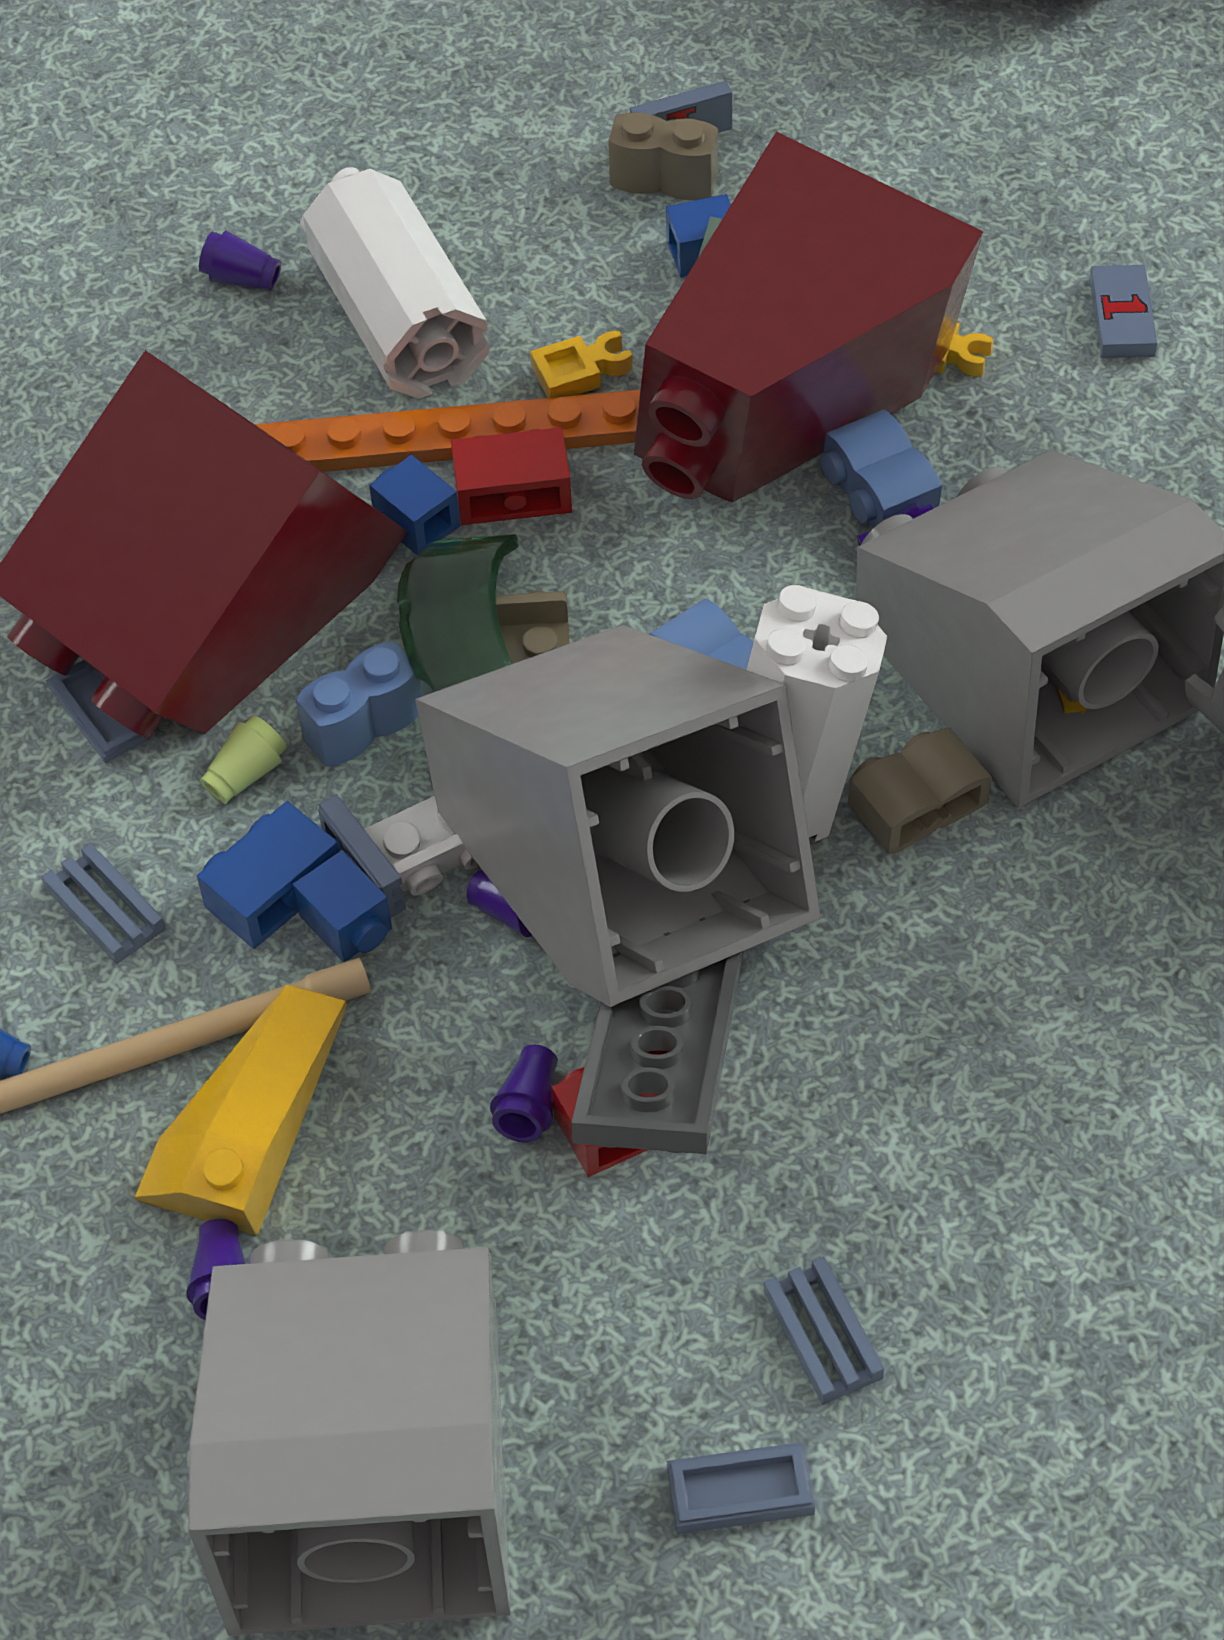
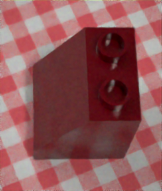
(796, 321)
(185, 555)

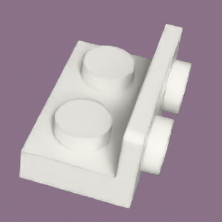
(420, 846)

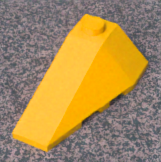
(241, 1125)

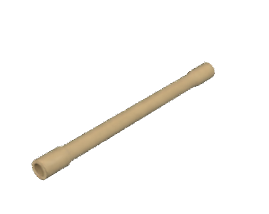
(339, 981)

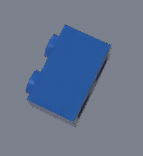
(255, 877)

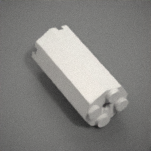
(395, 282)
(830, 661)

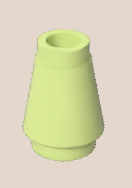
(243, 759)

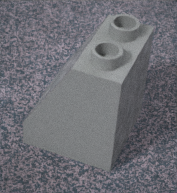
(1043, 589)
(626, 802)
(351, 1438)

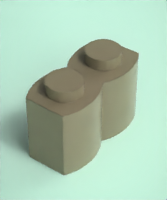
(663, 156)
(918, 789)

